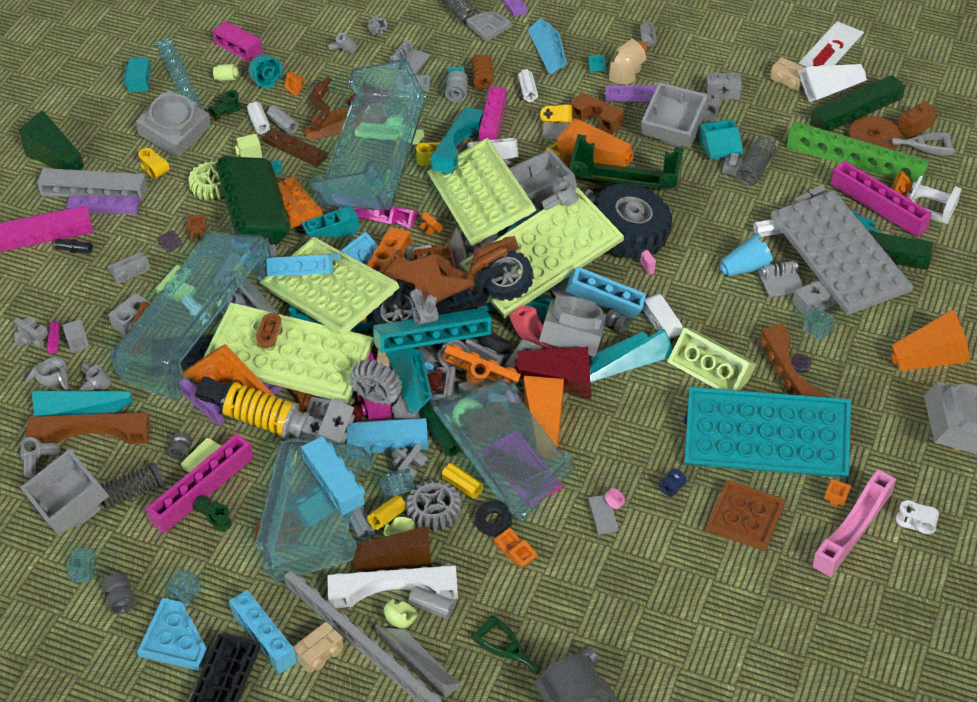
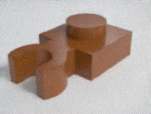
(196, 226)

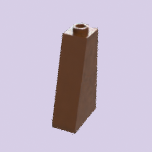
(394, 552)

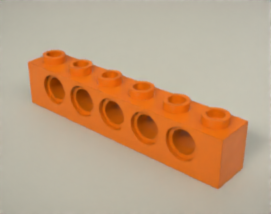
(392, 241)

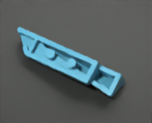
(548, 45)

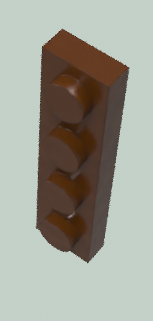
(294, 147)

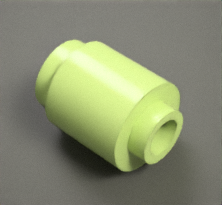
(225, 72)

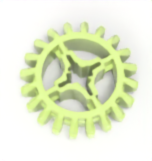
(205, 181)

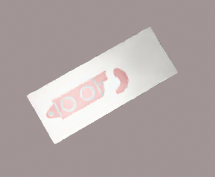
(832, 46)

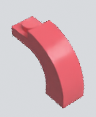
(529, 326)

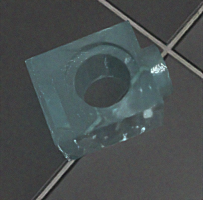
(818, 323)
(396, 482)
(78, 558)
(183, 587)

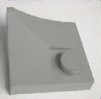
(488, 24)

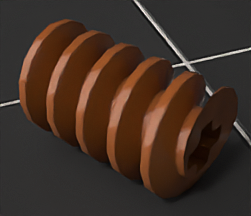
(482, 71)

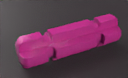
(53, 337)

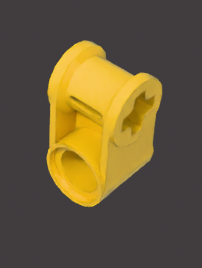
(559, 113)
(424, 152)
(152, 163)

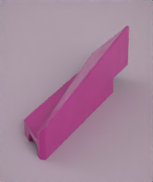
(397, 214)

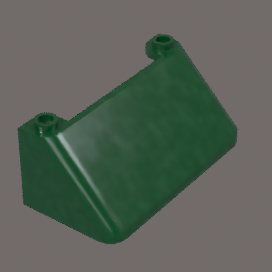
(583, 167)

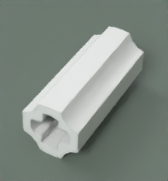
(527, 85)
(258, 117)
(766, 228)

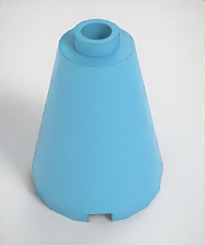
(747, 257)

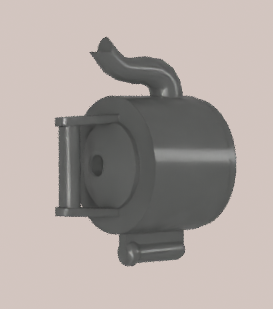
(573, 681)

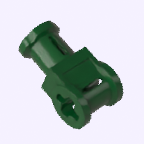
(227, 105)
(216, 513)

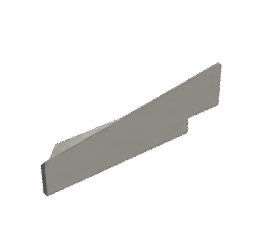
(418, 660)

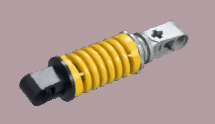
(258, 408)

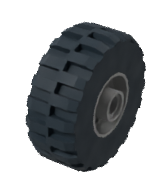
(638, 216)

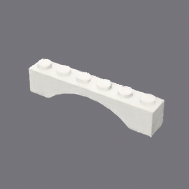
(348, 589)

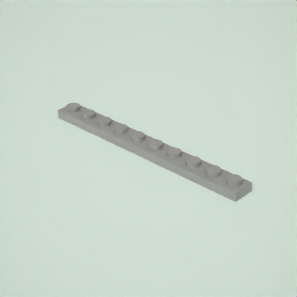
(357, 637)

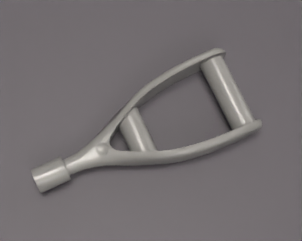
(918, 143)

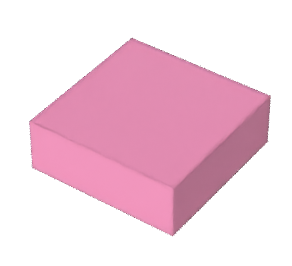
(647, 262)

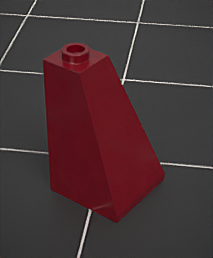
(560, 363)

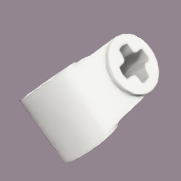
(920, 517)

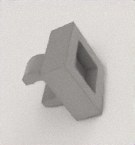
(732, 164)

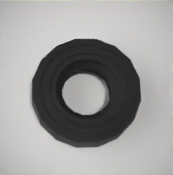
(496, 343)
(493, 507)

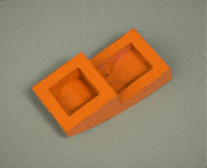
(516, 550)

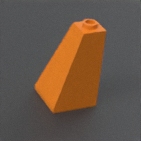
(608, 148)
(933, 345)
(545, 401)

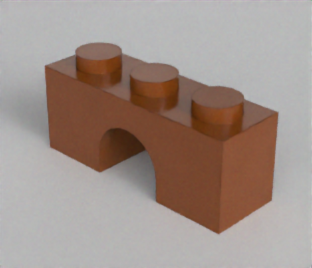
(609, 116)

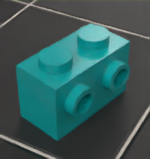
(138, 74)

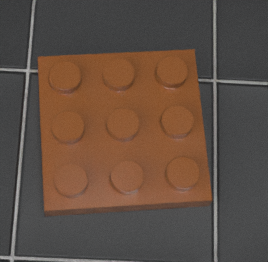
(745, 515)

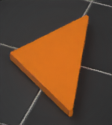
(224, 367)

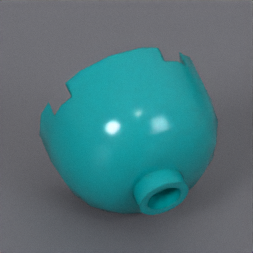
(265, 70)

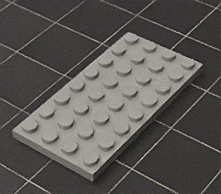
(841, 252)

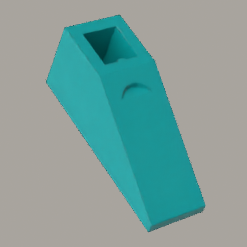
(333, 224)

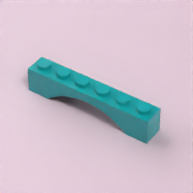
(446, 154)

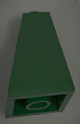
(48, 145)

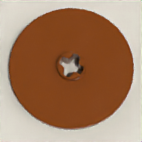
(875, 131)

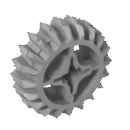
(375, 382)
(435, 512)

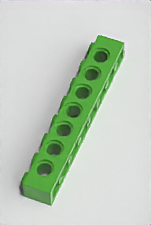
(856, 152)

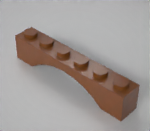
(776, 344)
(130, 427)

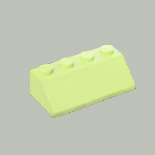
(711, 361)

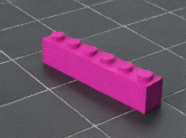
(881, 198)
(45, 228)
(200, 481)

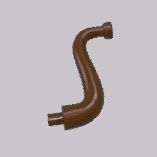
(316, 101)

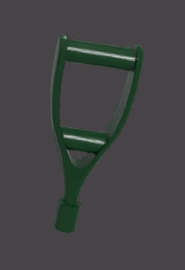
(509, 651)

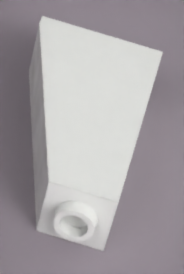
(826, 80)

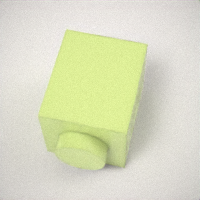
(248, 146)

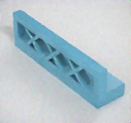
(301, 265)

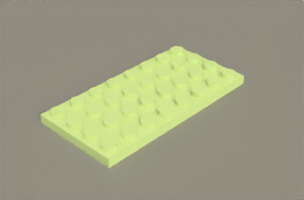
(482, 193)
(557, 244)
(337, 297)
(304, 357)

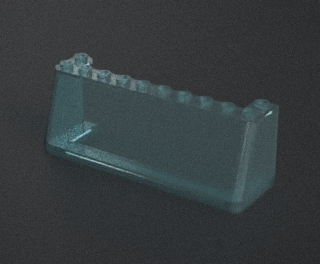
(374, 138)
(185, 308)

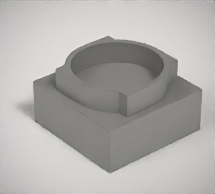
(674, 115)
(173, 123)
(539, 175)
(573, 323)
(953, 415)
(65, 493)

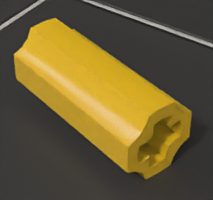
(462, 480)
(387, 512)

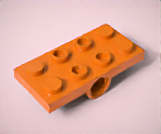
(298, 202)
(472, 361)

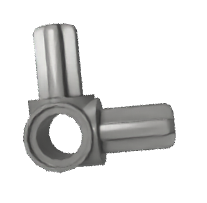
(564, 194)
(424, 310)
(95, 377)
(31, 457)

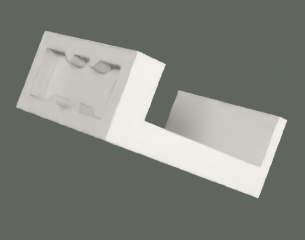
(950, 200)

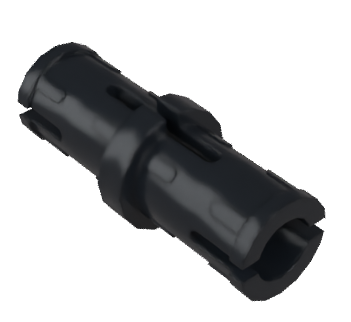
(73, 246)

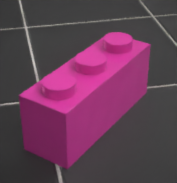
(237, 41)

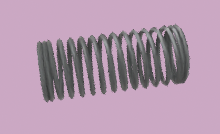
(470, 5)
(744, 165)
(157, 474)

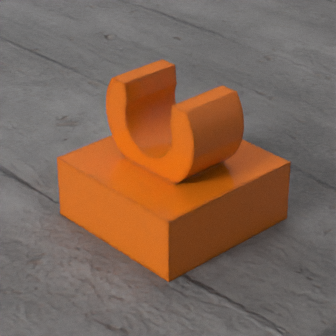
(293, 83)
(431, 223)
(837, 492)

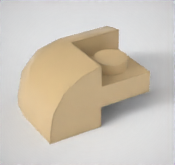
(627, 63)

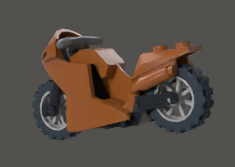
(455, 290)

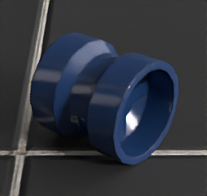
(674, 480)

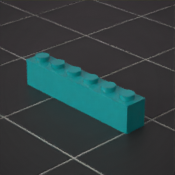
(447, 328)

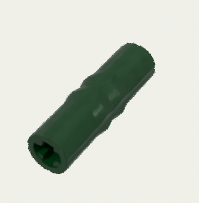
(439, 431)

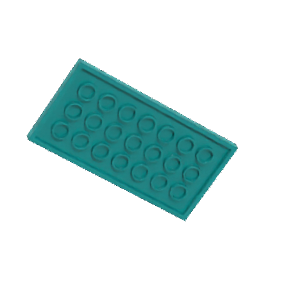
(768, 432)

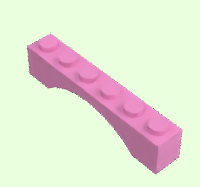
(841, 542)

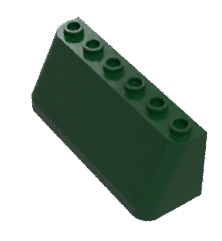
(253, 197)

